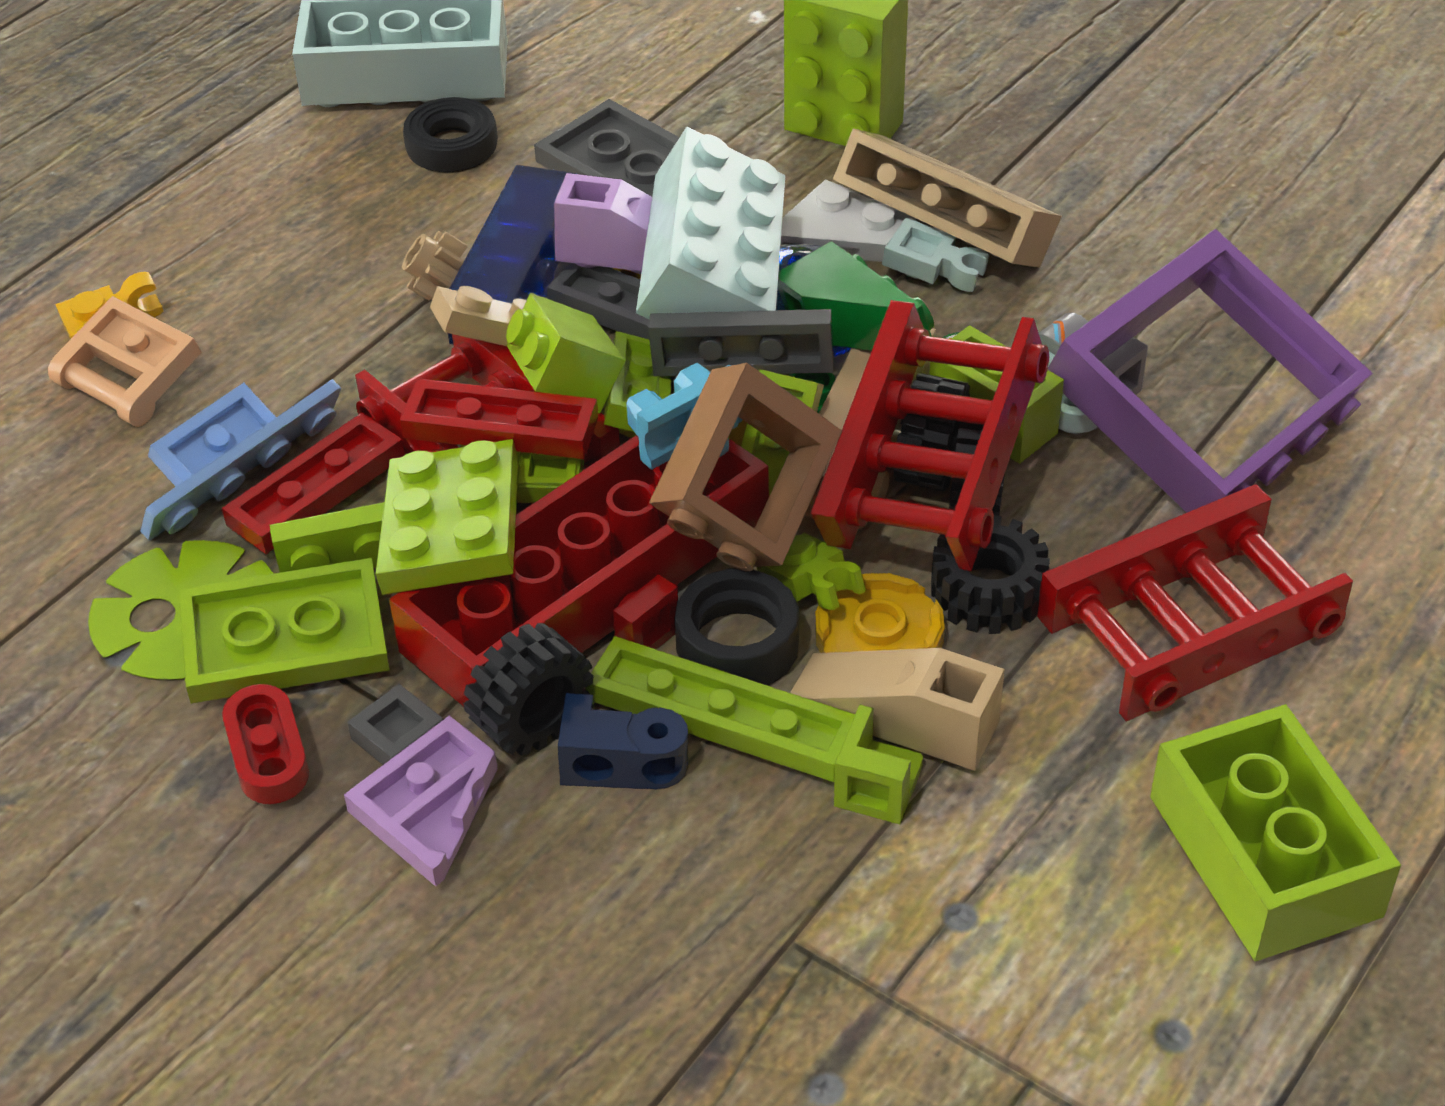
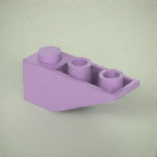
(601, 223)

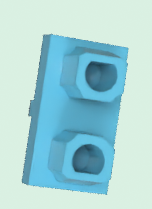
(662, 421)

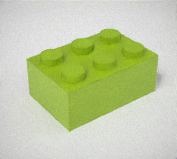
(844, 67)
(1273, 832)

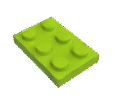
(448, 517)
(282, 629)

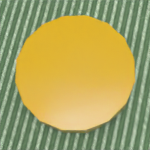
(884, 617)

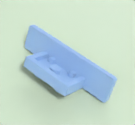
(224, 443)

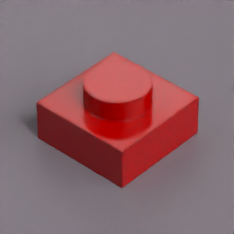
(648, 614)

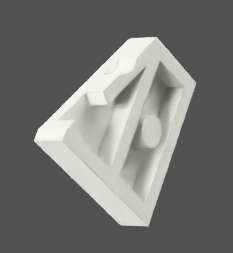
(844, 217)

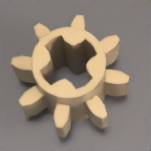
(433, 263)

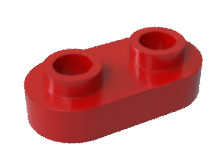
(265, 744)

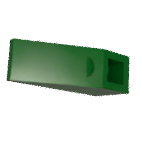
(850, 289)

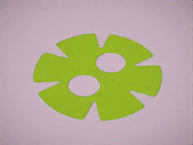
(151, 578)

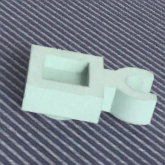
(930, 252)

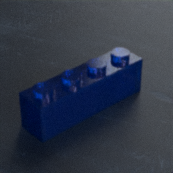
(517, 240)

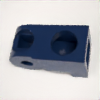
(620, 746)

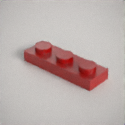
(477, 413)
(314, 480)

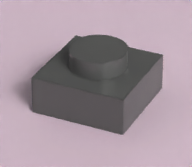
(392, 723)

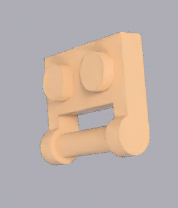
(132, 344)

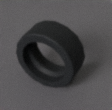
(739, 593)

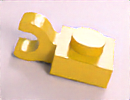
(81, 308)

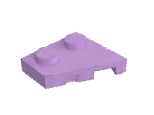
(427, 797)

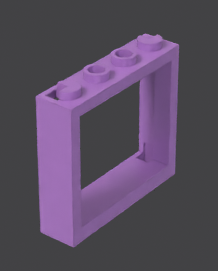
(1263, 313)

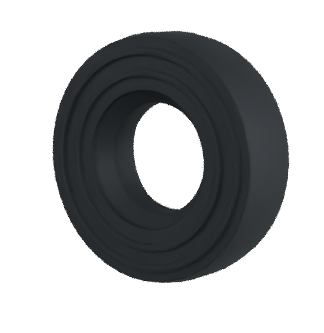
(454, 153)

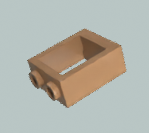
(778, 415)

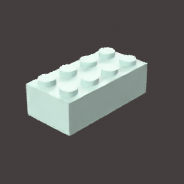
(399, 51)
(712, 231)

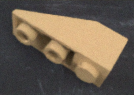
(918, 696)

